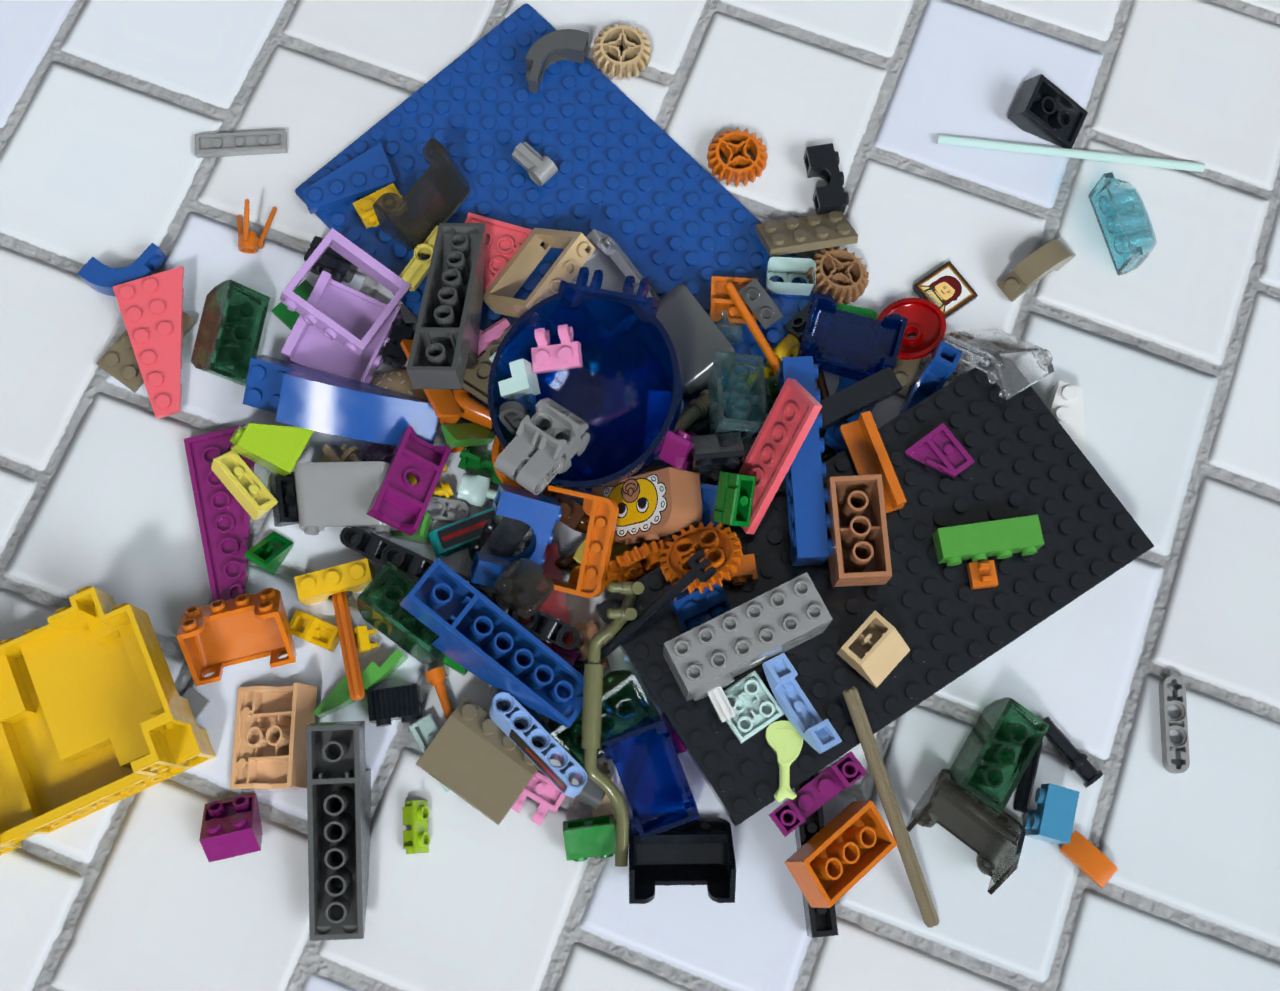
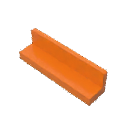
(440, 399)
(872, 458)

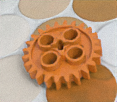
(719, 545)
(635, 563)

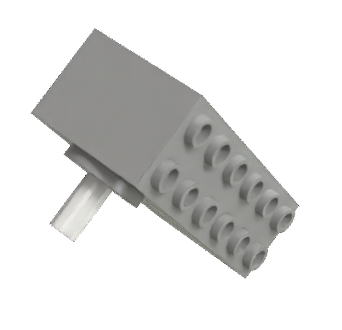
(743, 638)

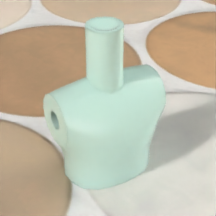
(476, 489)

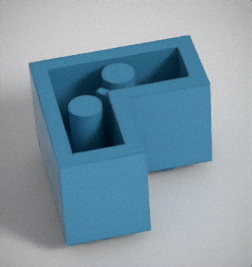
(1053, 816)

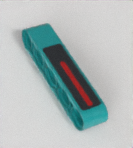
(459, 534)

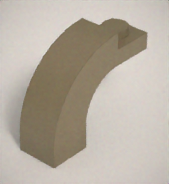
(1035, 266)

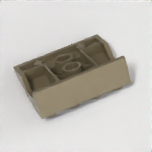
(478, 761)

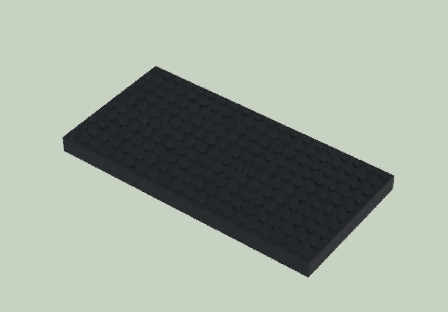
(1019, 470)

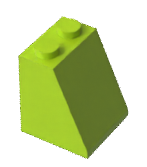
(271, 445)

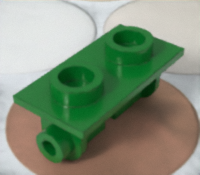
(478, 464)

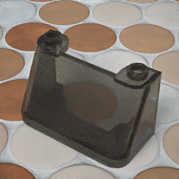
(427, 203)

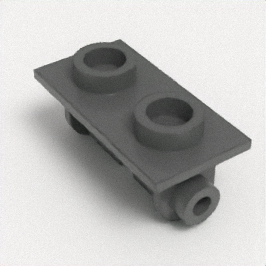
(760, 303)

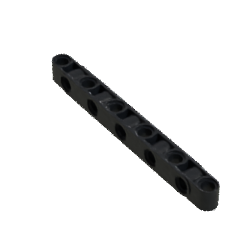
(415, 565)

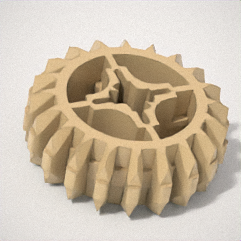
(608, 51)

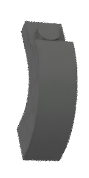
(551, 48)

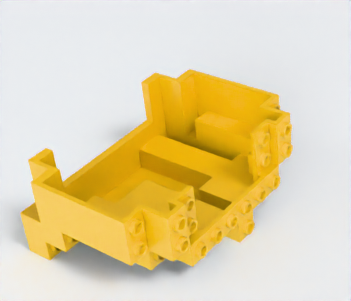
(87, 717)

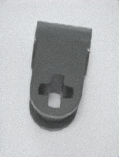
(592, 793)

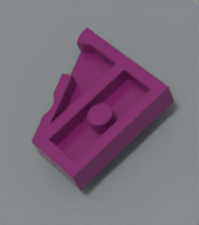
(941, 452)

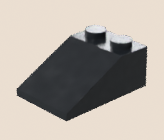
(1047, 112)

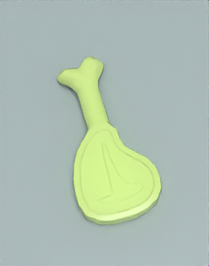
(787, 744)

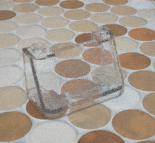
(1003, 357)

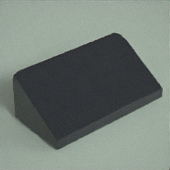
(286, 509)

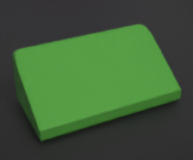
(466, 435)

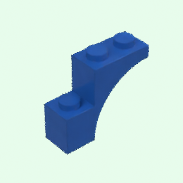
(937, 370)

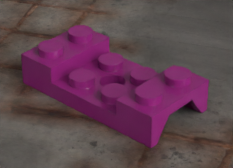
(397, 500)

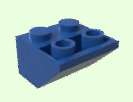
(698, 608)

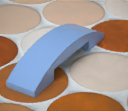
(797, 707)

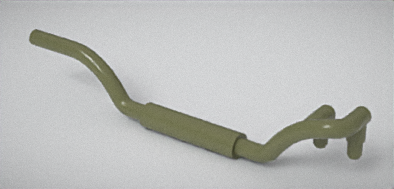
(593, 710)

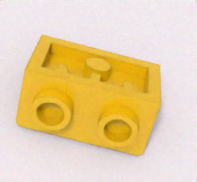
(365, 208)

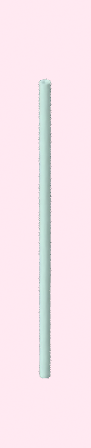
(1070, 153)

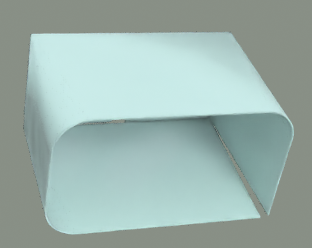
(797, 268)

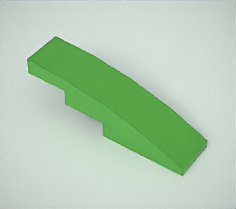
(372, 677)

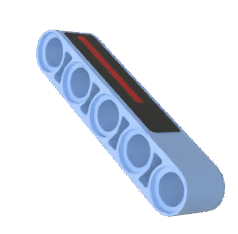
(539, 756)

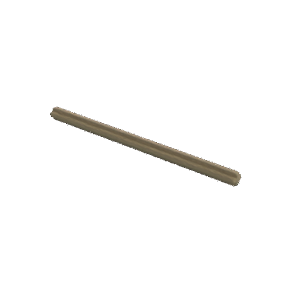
(890, 806)

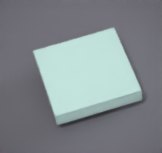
(753, 707)

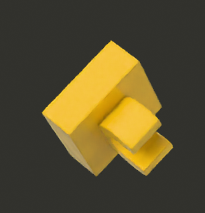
(362, 639)

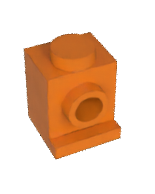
(746, 571)

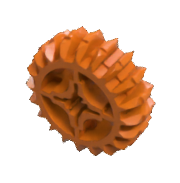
(735, 146)

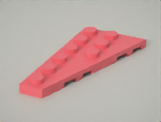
(155, 328)

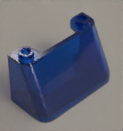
(849, 342)
(652, 777)

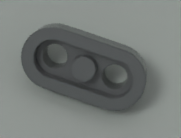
(511, 415)

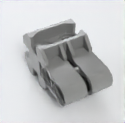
(543, 446)

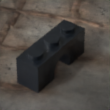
(823, 162)

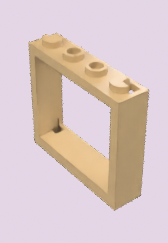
(511, 278)

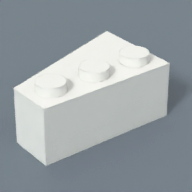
(1068, 408)

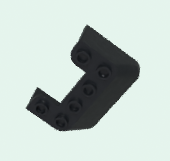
(684, 855)

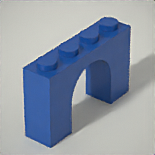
(535, 510)

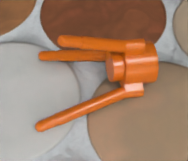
(248, 240)

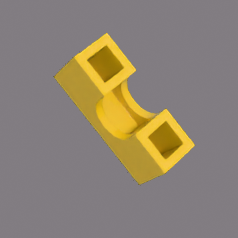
(319, 585)

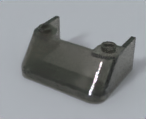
(992, 835)

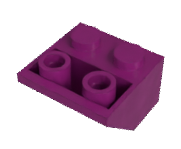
(231, 827)

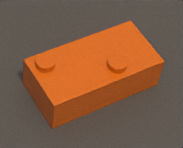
(841, 854)

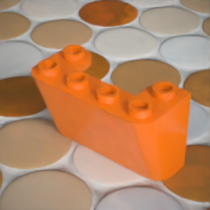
(235, 633)

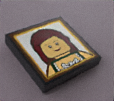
(946, 289)

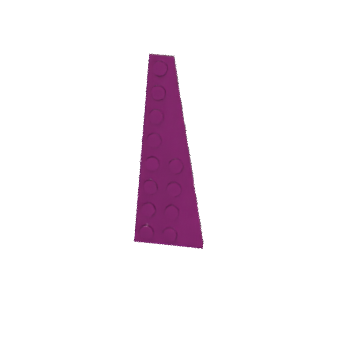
(220, 516)

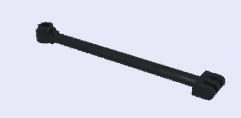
(697, 571)

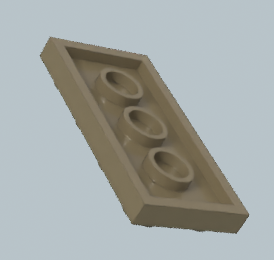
(806, 233)
(121, 360)

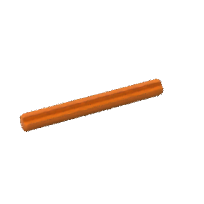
(348, 646)

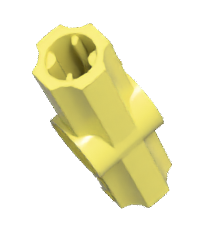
(418, 269)

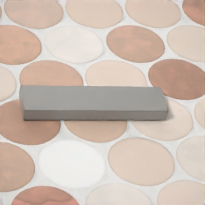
(240, 143)

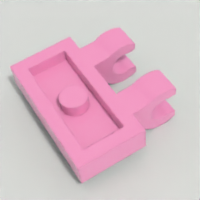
(558, 356)
(543, 792)

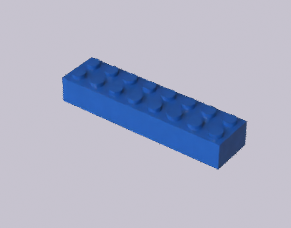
(805, 477)

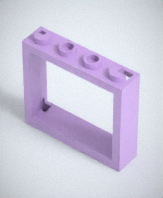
(366, 264)

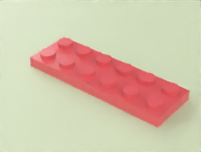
(778, 445)

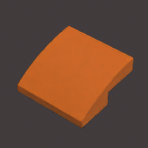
(721, 300)

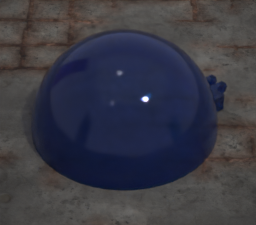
(627, 382)

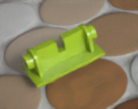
(417, 839)

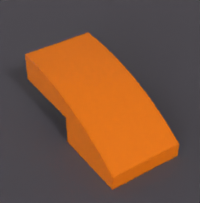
(1089, 859)

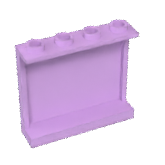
(354, 313)

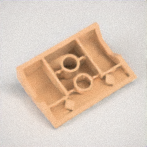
(272, 737)

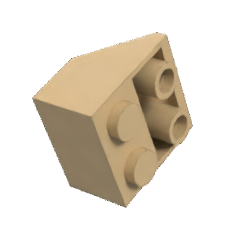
(874, 649)

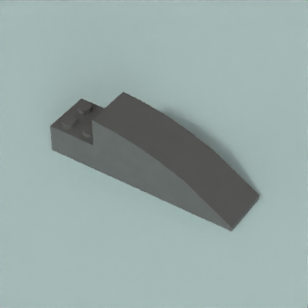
(450, 309)
(337, 829)

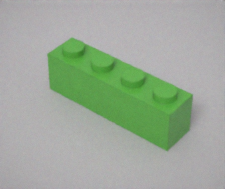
(988, 539)

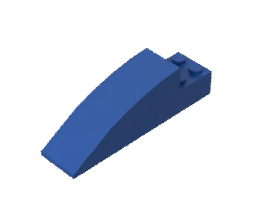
(335, 403)
(494, 644)

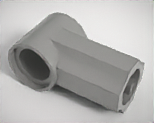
(538, 167)

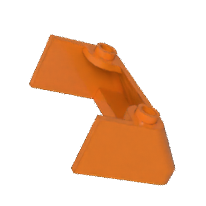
(590, 577)

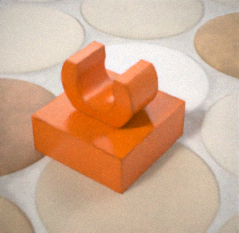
(982, 574)

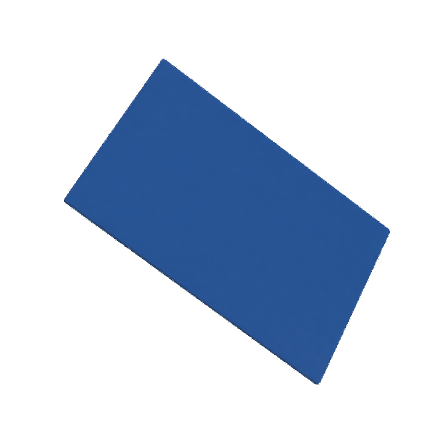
(611, 176)

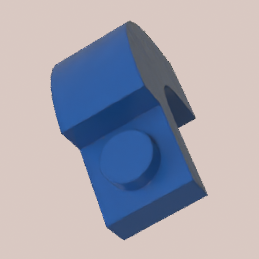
(104, 278)

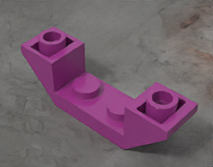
(677, 449)
(817, 792)

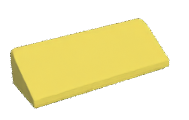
(243, 484)

